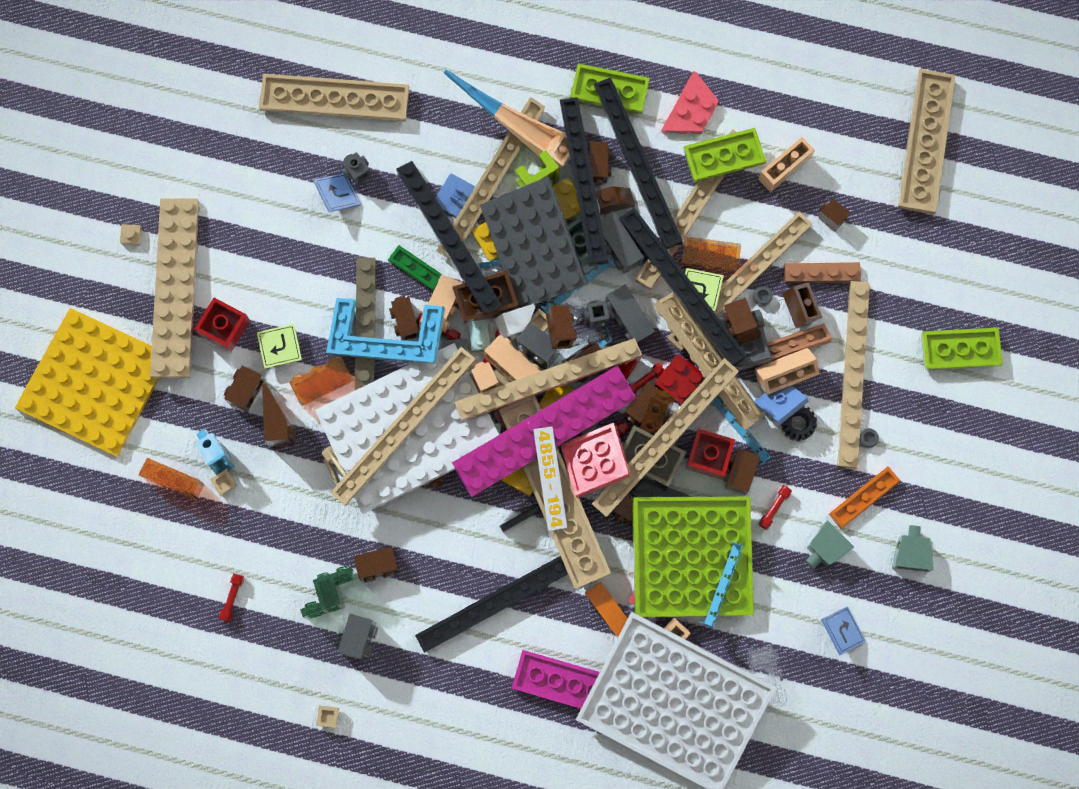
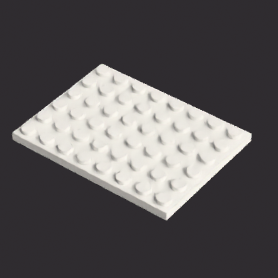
(428, 453)
(675, 703)

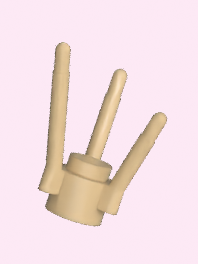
(330, 458)

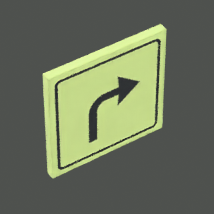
(707, 285)
(279, 346)

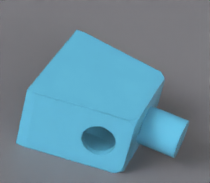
(213, 452)

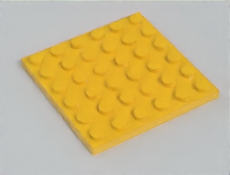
(91, 383)

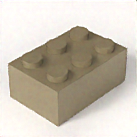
(665, 467)

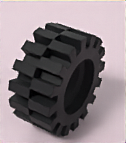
(804, 433)

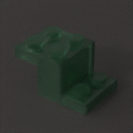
(328, 592)

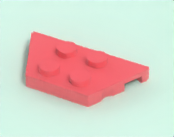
(692, 108)

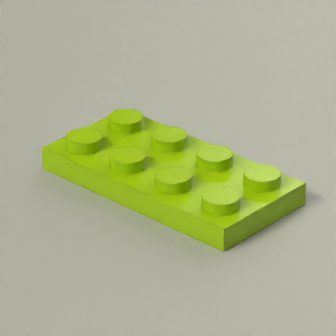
(630, 87)
(724, 155)
(961, 348)

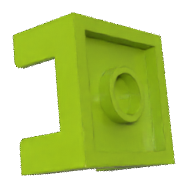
(548, 168)

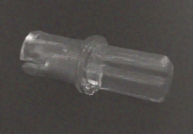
(589, 336)

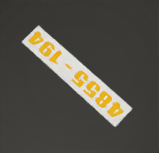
(550, 478)

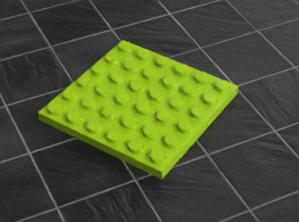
(683, 553)

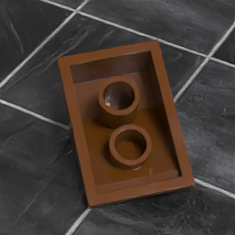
(503, 290)
(277, 428)

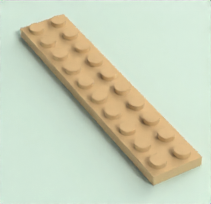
(174, 288)
(576, 542)

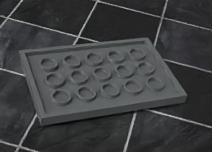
(534, 243)

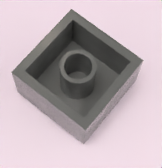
(537, 346)
(357, 637)

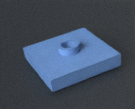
(782, 403)

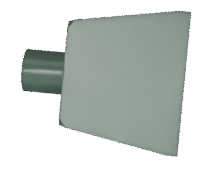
(827, 546)
(913, 551)

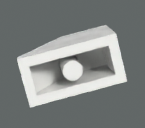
(514, 322)

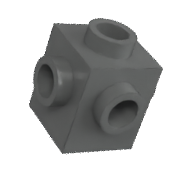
(356, 168)
(597, 308)

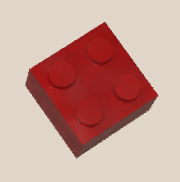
(222, 324)
(680, 379)
(710, 454)

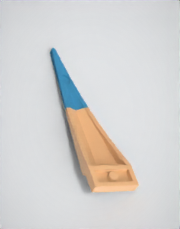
(528, 130)

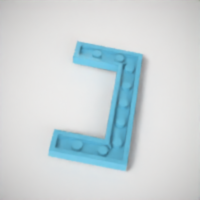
(423, 351)

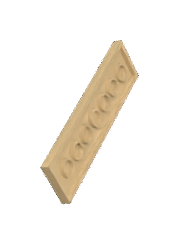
(334, 97)
(926, 141)
(707, 358)

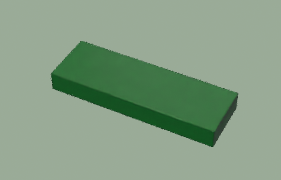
(415, 267)

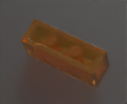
(711, 253)
(320, 380)
(171, 479)

